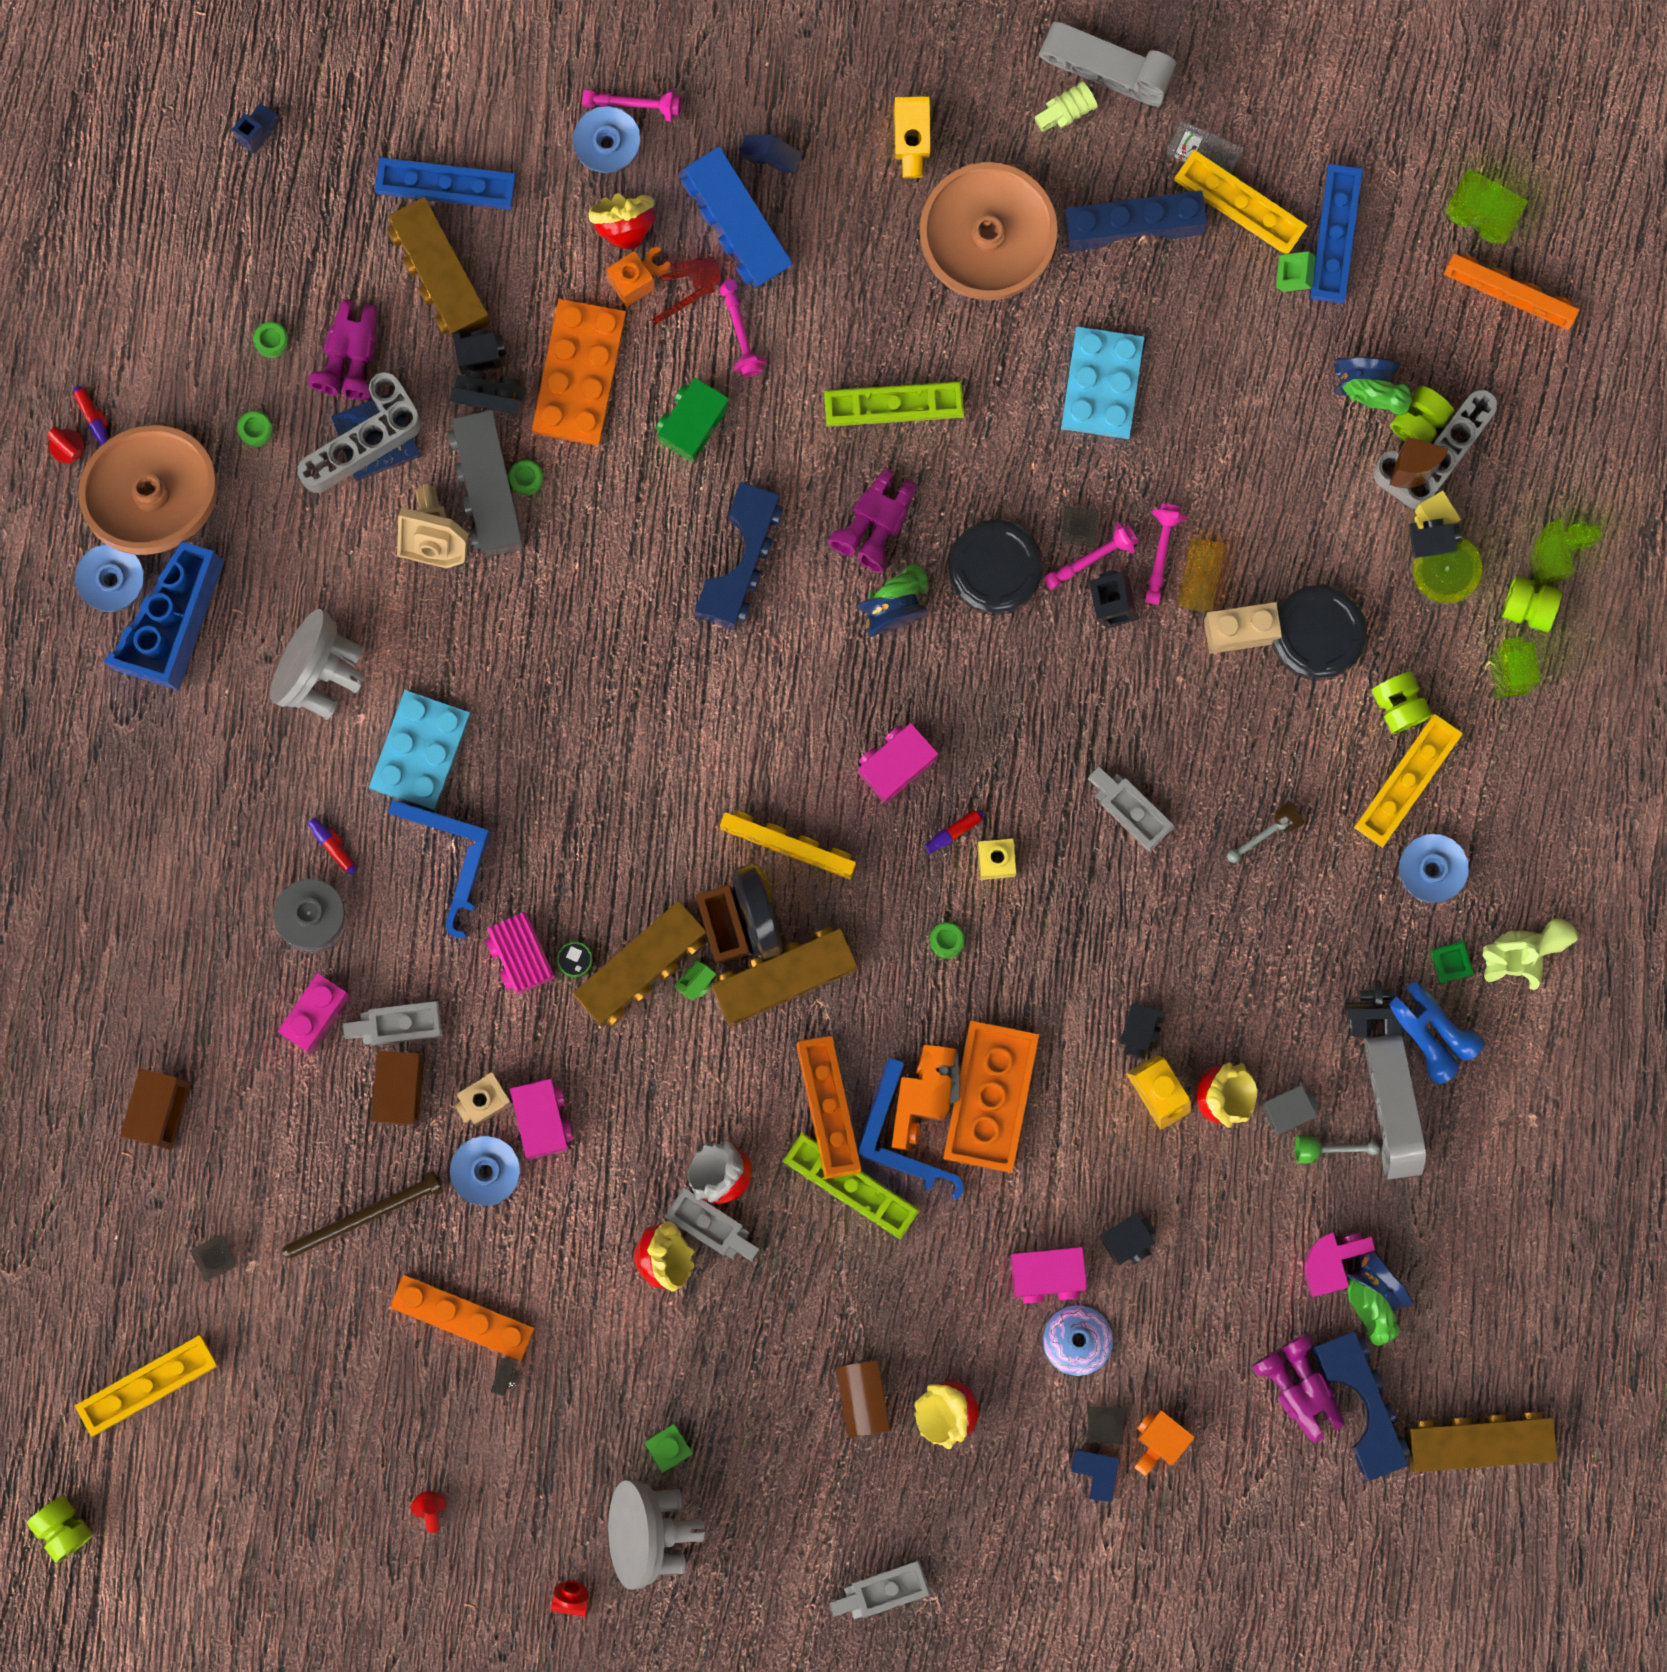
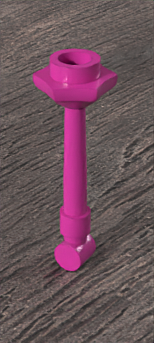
(668, 104)
(749, 363)
(1168, 516)
(1123, 539)

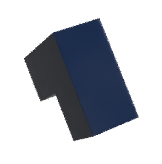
(254, 129)
(771, 151)
(1103, 1473)

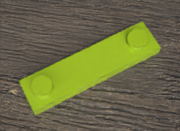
(893, 404)
(854, 1190)

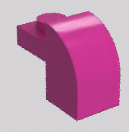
(1324, 1262)

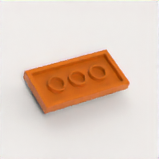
(579, 372)
(993, 1097)

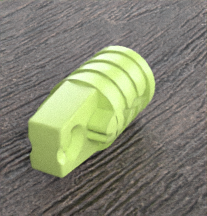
(1067, 107)

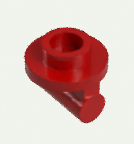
(65, 445)
(429, 1505)
(570, 1598)

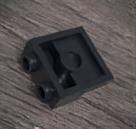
(498, 396)

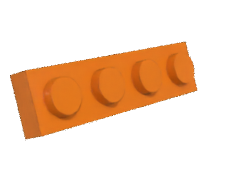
(1523, 296)
(828, 1107)
(462, 1318)

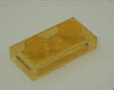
(1201, 575)

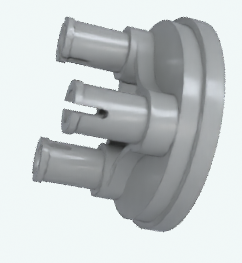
(313, 657)
(641, 1534)

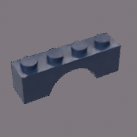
(1164, 215)
(725, 597)
(1378, 1449)

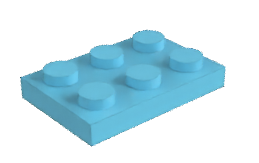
(1102, 382)
(420, 750)

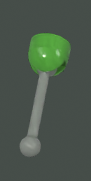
(1309, 1149)

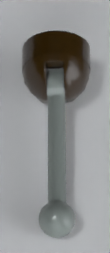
(1286, 819)

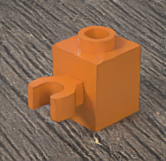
(633, 277)
(1164, 1441)

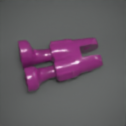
(345, 341)
(880, 511)
(1310, 1395)

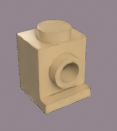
(496, 1100)

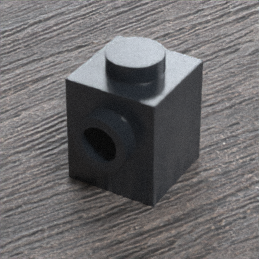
(1129, 1240)

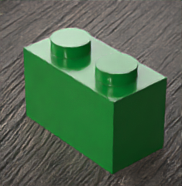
(692, 420)

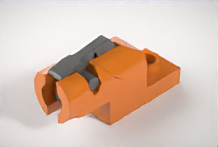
(928, 1095)

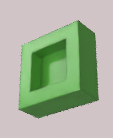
(1295, 271)
(695, 981)
(668, 1448)

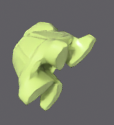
(1523, 951)

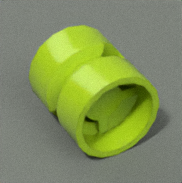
(1425, 414)
(1531, 604)
(1405, 714)
(59, 1529)

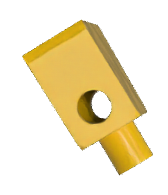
(912, 119)
(1160, 1091)

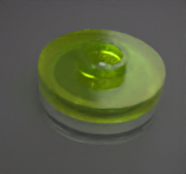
(1449, 576)

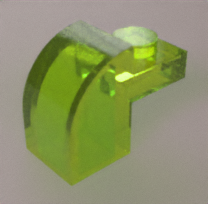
(1550, 551)

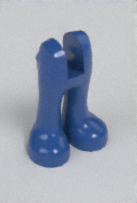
(1461, 1042)

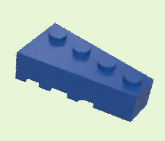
(735, 218)
(170, 619)

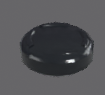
(995, 567)
(1320, 632)
(758, 911)

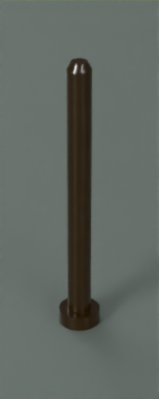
(365, 1215)

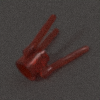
(701, 273)

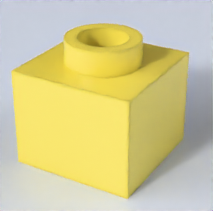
(1436, 508)
(993, 870)

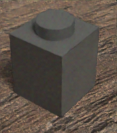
(1290, 1110)

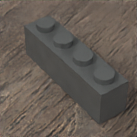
(487, 484)

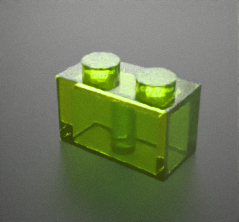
(1485, 207)
(1514, 668)

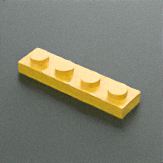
(1240, 202)
(1408, 780)
(774, 838)
(146, 1386)

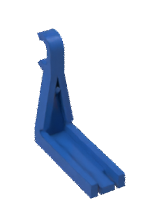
(472, 860)
(887, 1158)

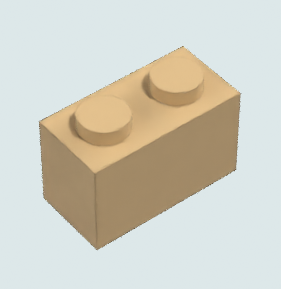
(1242, 627)

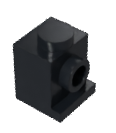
(479, 351)
(1434, 538)
(1111, 612)
(1140, 1030)

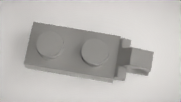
(1130, 808)
(397, 1024)
(711, 1226)
(883, 1592)

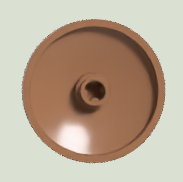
(988, 231)
(148, 489)

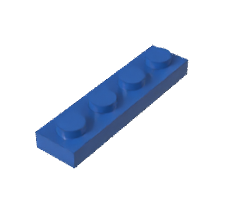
(445, 183)
(1336, 233)

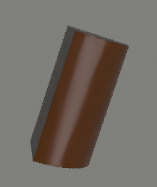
(1416, 463)
(724, 924)
(397, 1088)
(155, 1109)
(862, 1399)

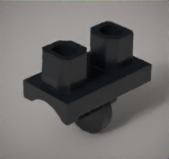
(1360, 1014)

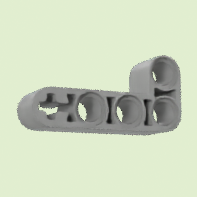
(1109, 64)
(355, 438)
(1455, 452)
(1396, 1107)

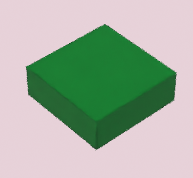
(1451, 962)

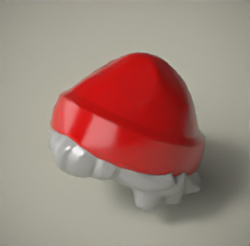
(720, 1173)

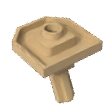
(428, 534)

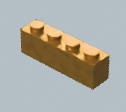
(438, 269)
(640, 964)
(784, 977)
(1481, 1445)

